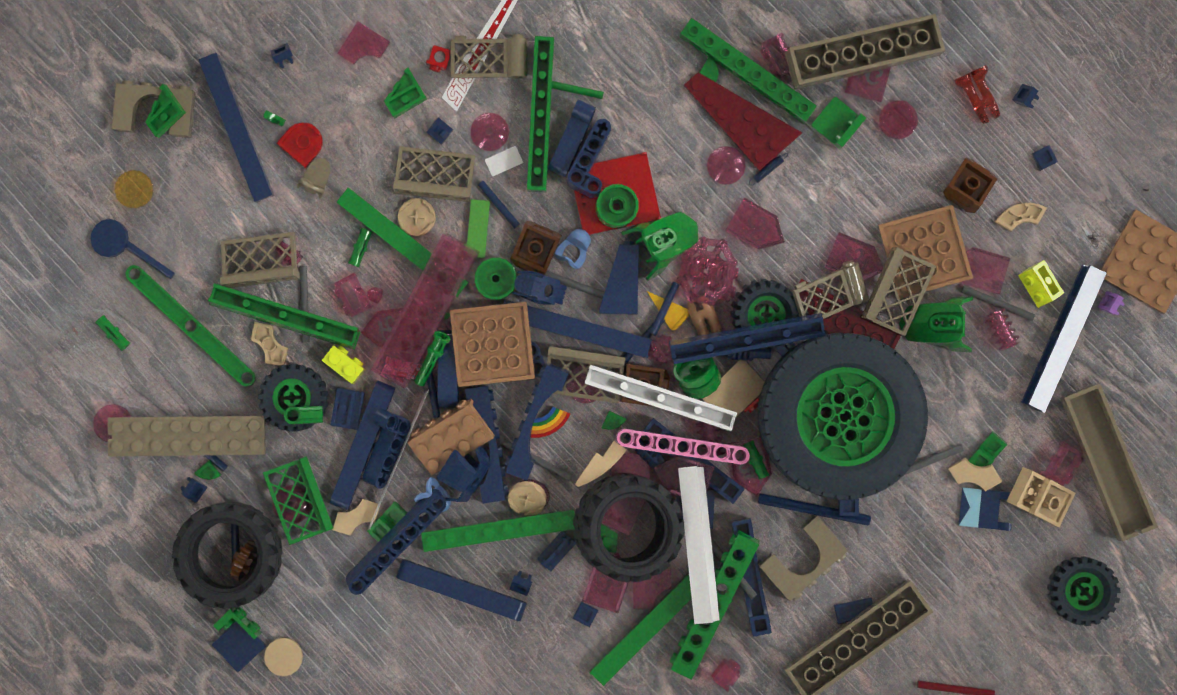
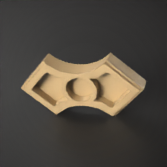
(264, 336)
(964, 471)
(348, 521)

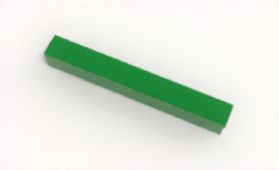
(387, 230)
(284, 316)
(643, 631)

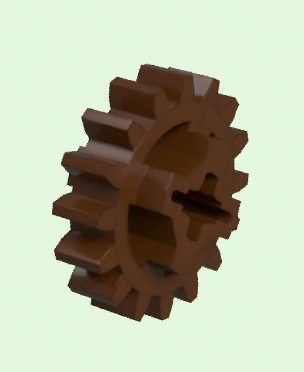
(243, 560)

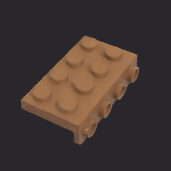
(455, 430)

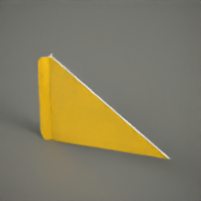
(675, 315)

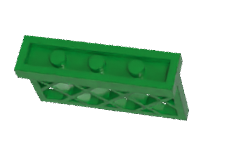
(314, 495)

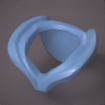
(578, 238)
(432, 481)

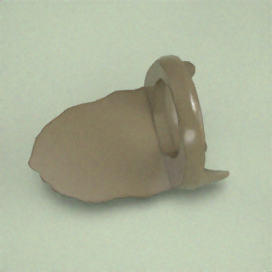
(316, 177)

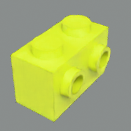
(1041, 284)
(343, 364)

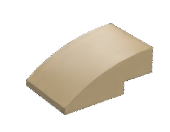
(737, 388)
(600, 464)
(1041, 497)

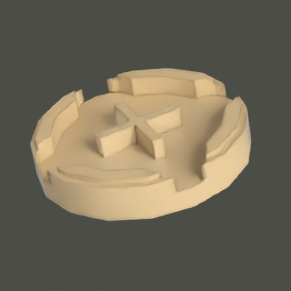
(416, 217)
(527, 498)
(283, 656)

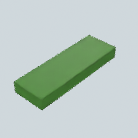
(478, 226)

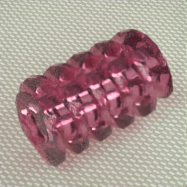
(1002, 329)
(709, 434)

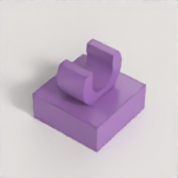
(1111, 302)

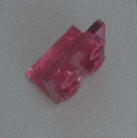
(623, 514)

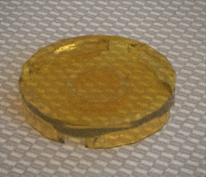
(134, 189)

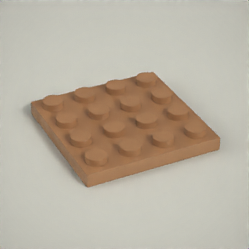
(933, 238)
(1144, 262)
(492, 344)

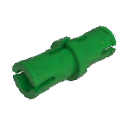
(360, 247)
(114, 334)
(756, 460)

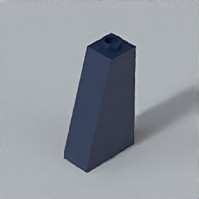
(622, 286)

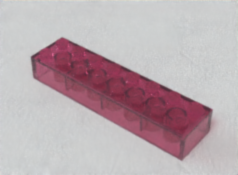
(425, 310)

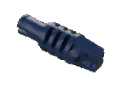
(750, 354)
(652, 457)

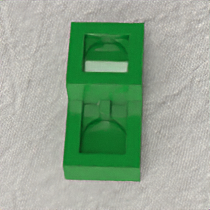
(988, 450)
(387, 521)

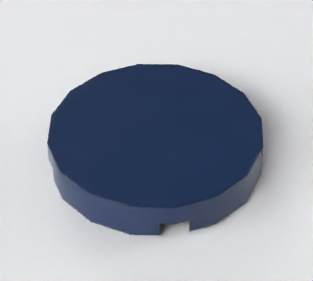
(109, 238)

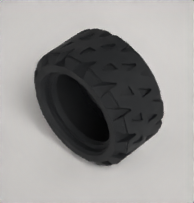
(667, 534)
(187, 564)

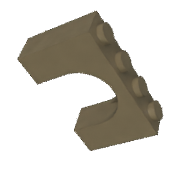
(130, 96)
(829, 551)

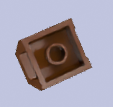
(970, 185)
(535, 248)
(650, 375)

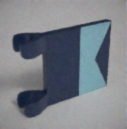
(981, 509)

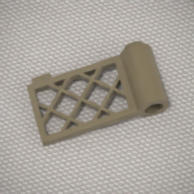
(514, 57)
(850, 282)

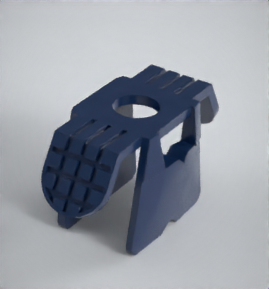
(534, 285)
(462, 471)

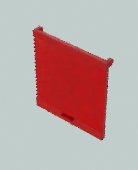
(629, 171)

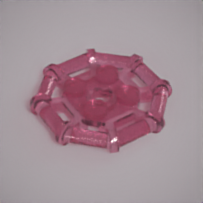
(715, 273)

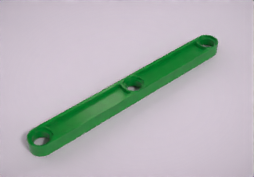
(181, 316)

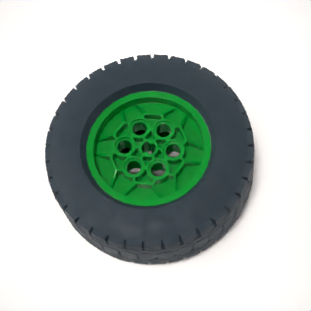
(807, 382)

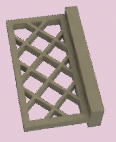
(433, 190)
(257, 276)
(886, 280)
(587, 358)

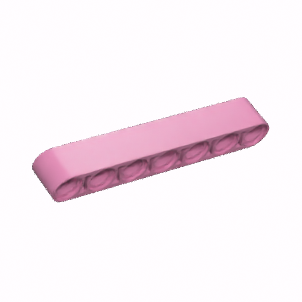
(691, 450)

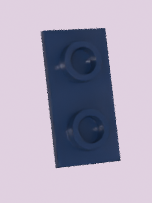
(556, 551)

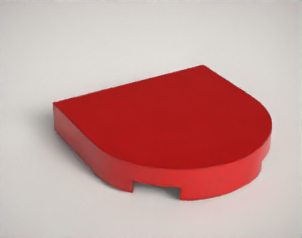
(302, 142)

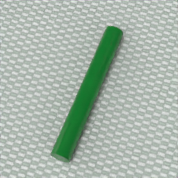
(577, 90)

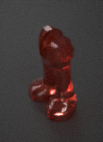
(988, 100)

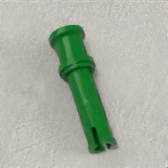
(435, 351)

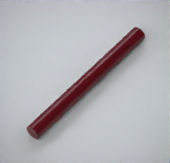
(954, 688)

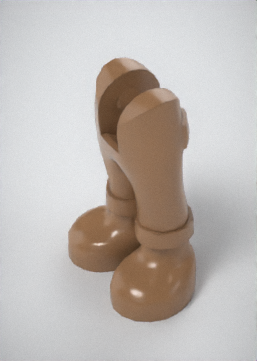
(698, 317)

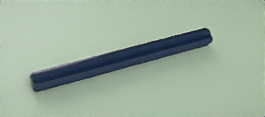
(811, 509)

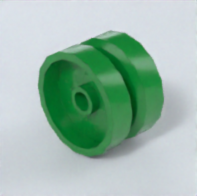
(625, 198)
(491, 267)
(698, 377)

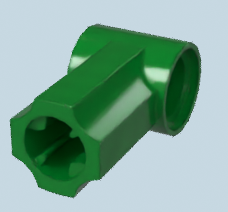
(307, 415)

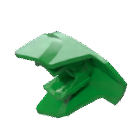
(666, 239)
(928, 324)

